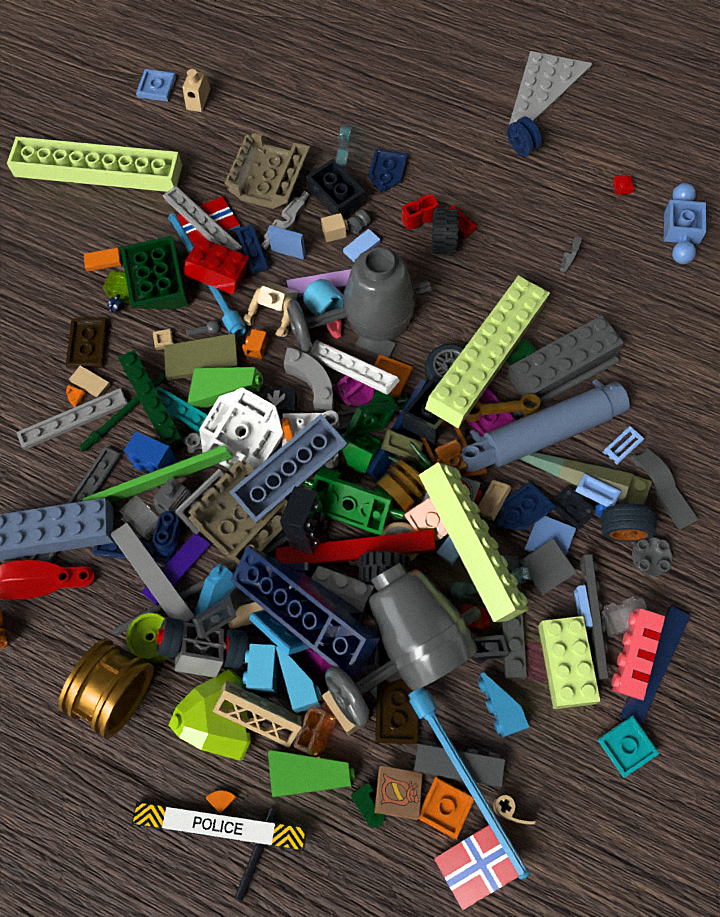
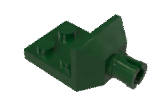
(376, 414)

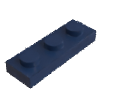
(252, 249)

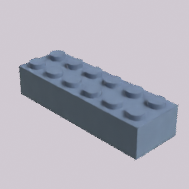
(288, 468)
(56, 528)

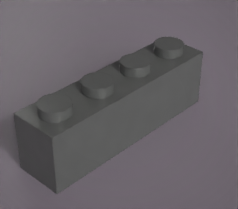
(435, 761)

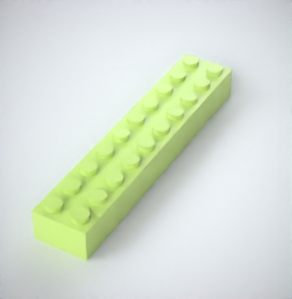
(95, 164)
(486, 352)

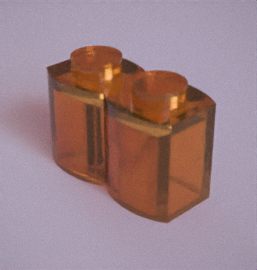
(314, 733)

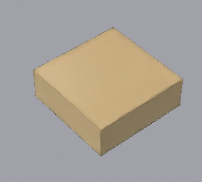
(162, 338)

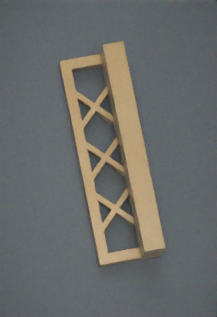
(261, 707)

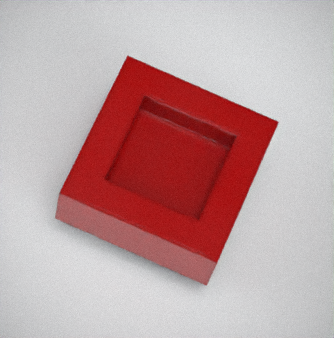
(623, 185)

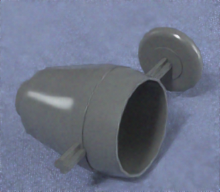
(375, 300)
(420, 636)

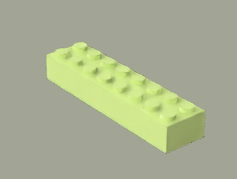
(474, 543)

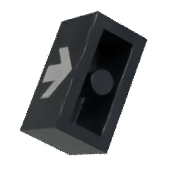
(283, 398)

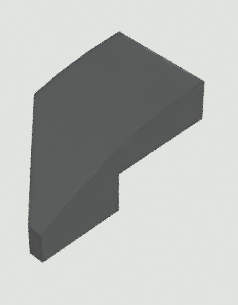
(568, 258)

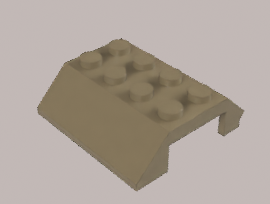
(265, 172)
(227, 523)

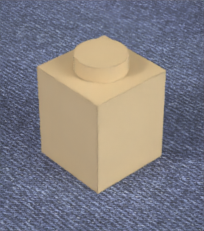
(334, 227)

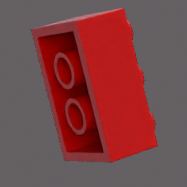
(216, 265)

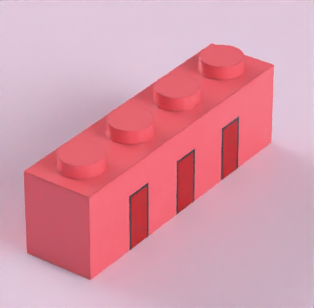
(638, 653)

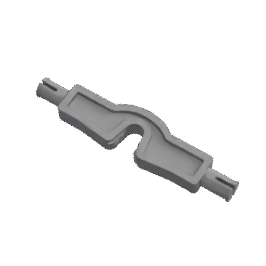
(290, 214)

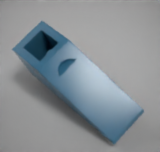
(506, 710)

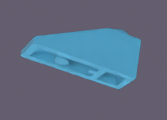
(214, 588)

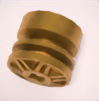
(402, 485)

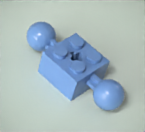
(684, 223)

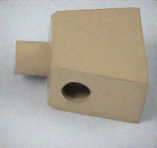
(195, 90)

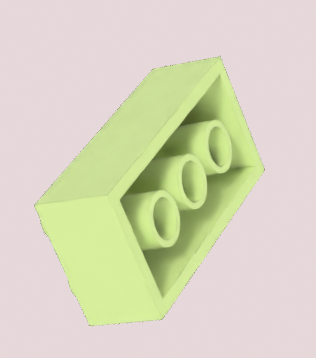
(568, 662)

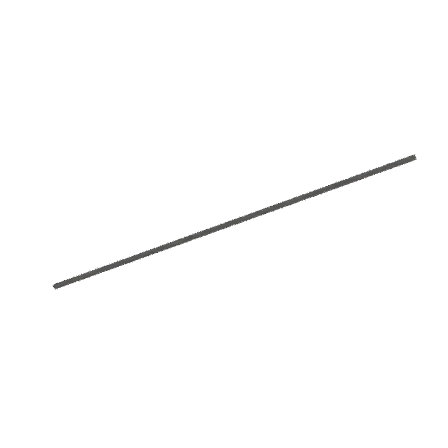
(469, 439)

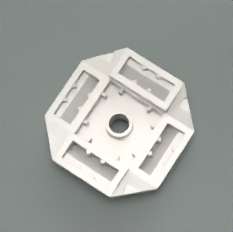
(237, 412)

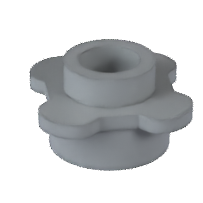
(189, 441)

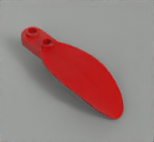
(39, 578)

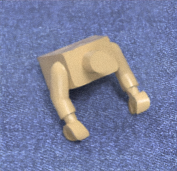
(275, 297)

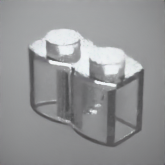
(140, 516)

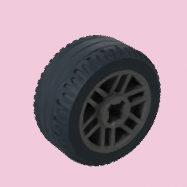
(441, 360)

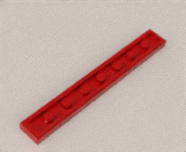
(351, 549)

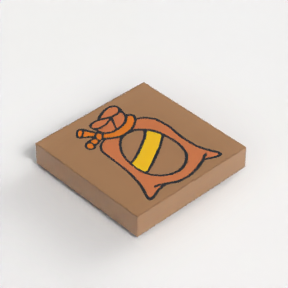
(398, 793)

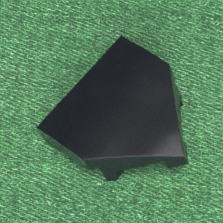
(573, 507)

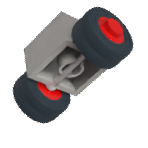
(198, 654)

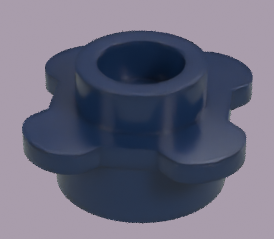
(115, 304)

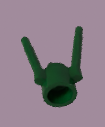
(423, 465)

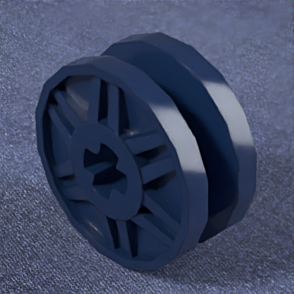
(524, 136)

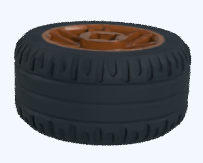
(628, 522)

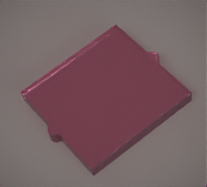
(535, 663)

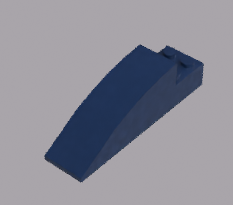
(307, 610)

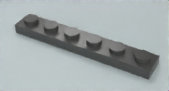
(514, 637)
(598, 647)

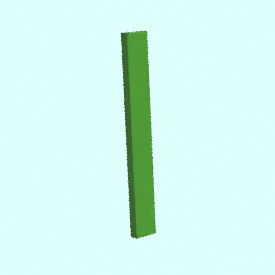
(163, 475)

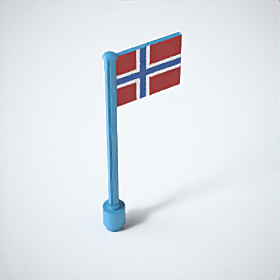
(223, 216)
(486, 857)

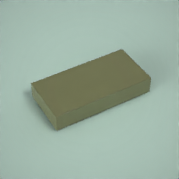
(399, 445)

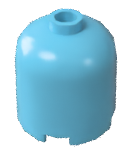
(322, 297)

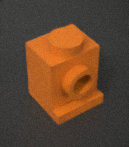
(255, 344)

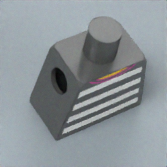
(171, 496)

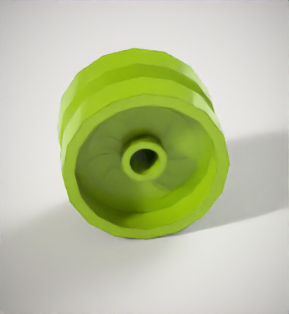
(140, 635)

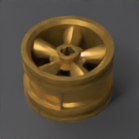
(105, 688)

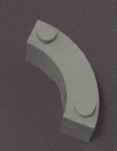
(310, 371)

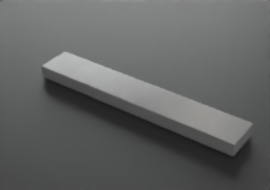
(200, 219)
(72, 419)
(151, 574)

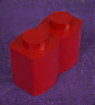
(419, 211)

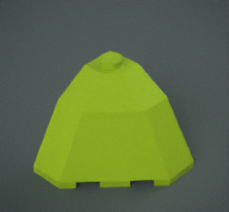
(206, 730)

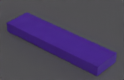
(181, 562)

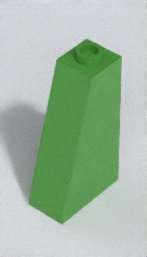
(214, 382)
(304, 774)

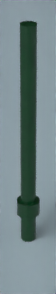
(95, 436)

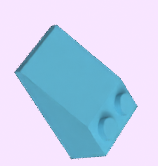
(300, 687)

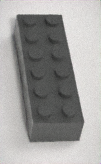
(565, 358)

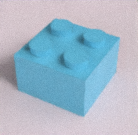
(262, 669)

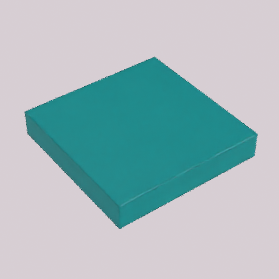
(628, 746)

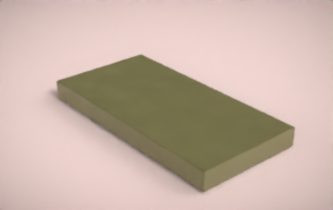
(201, 353)

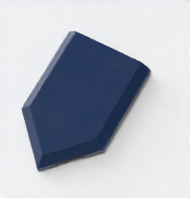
(387, 168)
(524, 508)

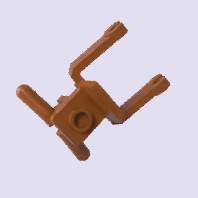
(451, 455)

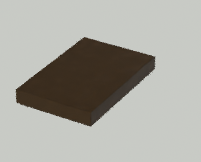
(87, 343)
(395, 715)

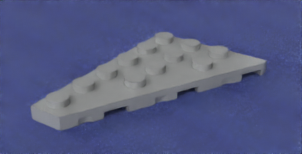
(544, 82)

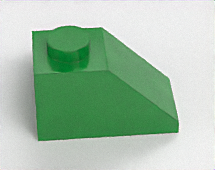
(360, 450)

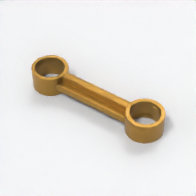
(505, 407)

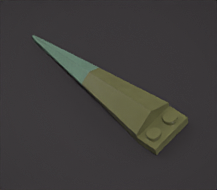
(633, 488)

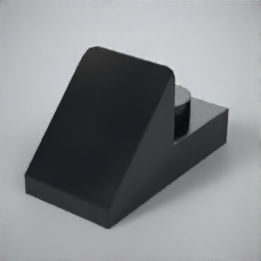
(489, 648)

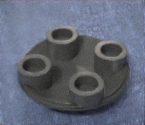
(652, 556)

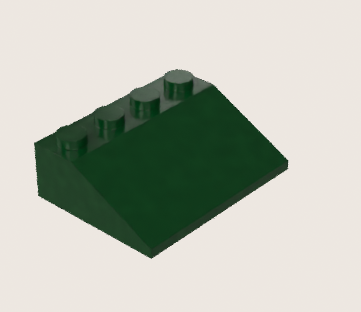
(154, 274)

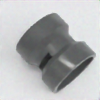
(360, 220)

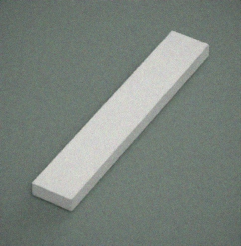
(353, 367)

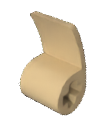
(508, 814)

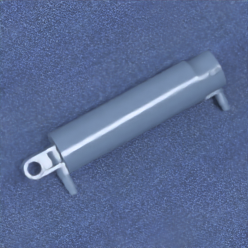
(546, 427)

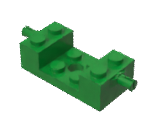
(370, 507)

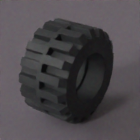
(445, 231)
(375, 563)

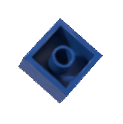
(148, 453)

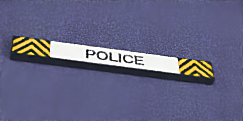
(220, 826)

